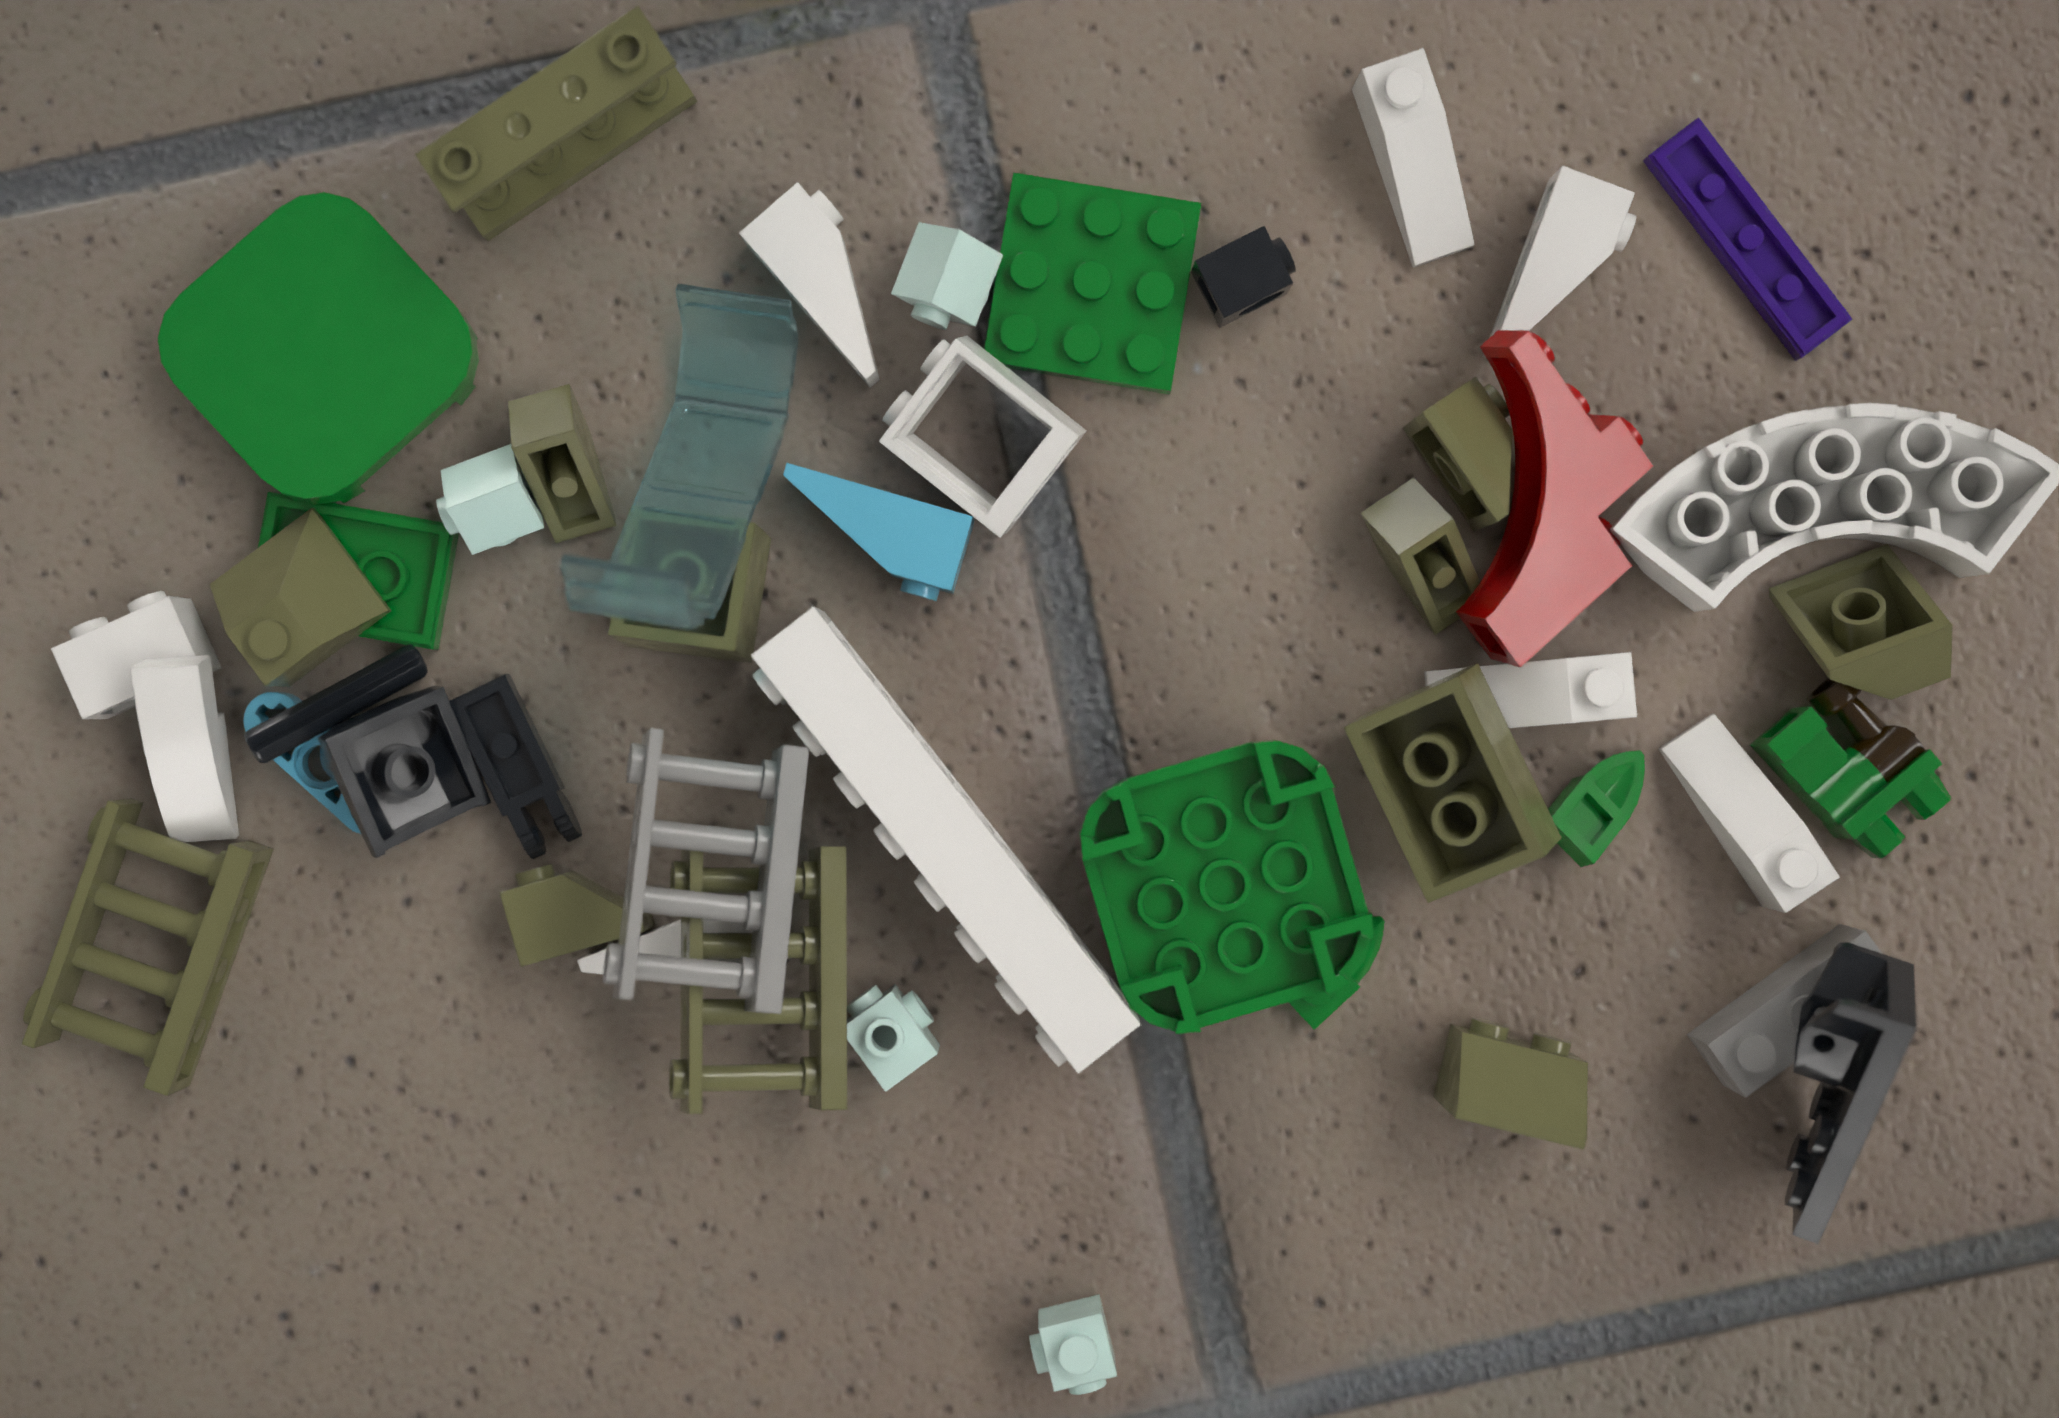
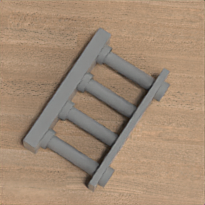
(761, 911)

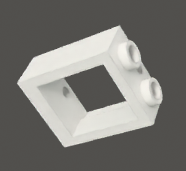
(910, 410)

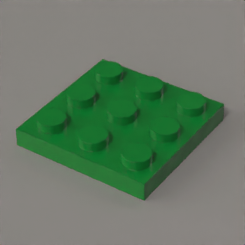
(1092, 283)

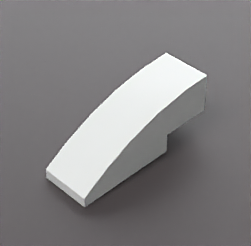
(186, 747)

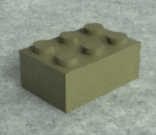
(1453, 784)

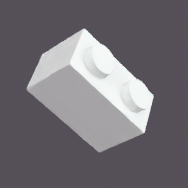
(103, 652)

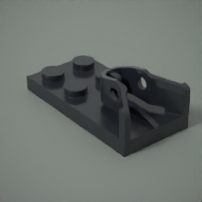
(1855, 1058)

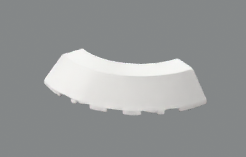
(1835, 475)

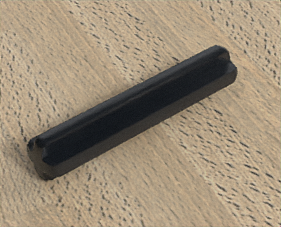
(336, 703)

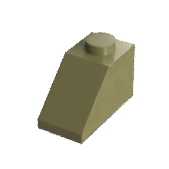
(560, 463)
(1423, 552)
(561, 914)

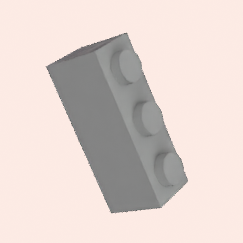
(1758, 1030)

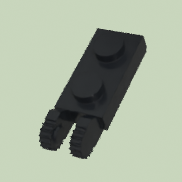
(514, 760)

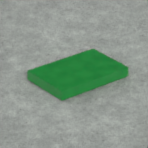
(399, 554)

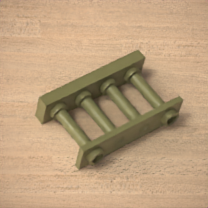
(558, 125)
(191, 992)
(818, 1010)

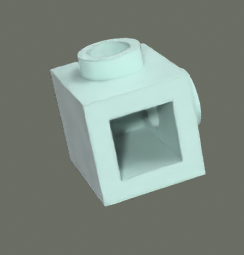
(946, 276)
(488, 501)
(891, 1033)
(1074, 1346)

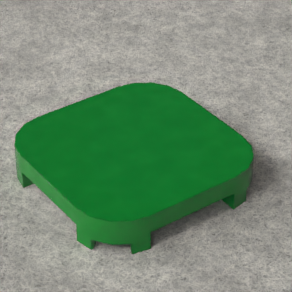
(318, 348)
(1225, 885)

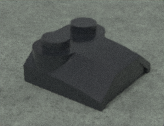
(403, 768)

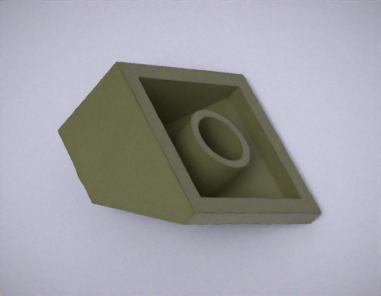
(1468, 450)
(296, 601)
(1869, 624)

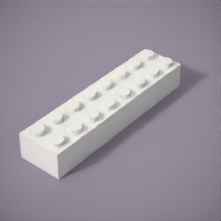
(946, 838)

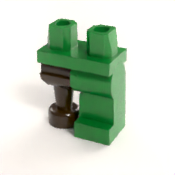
(1855, 785)

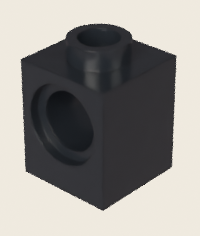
(1244, 275)

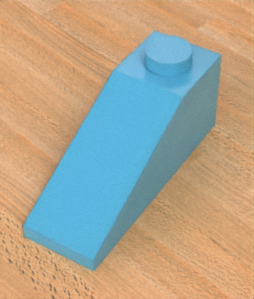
(900, 533)

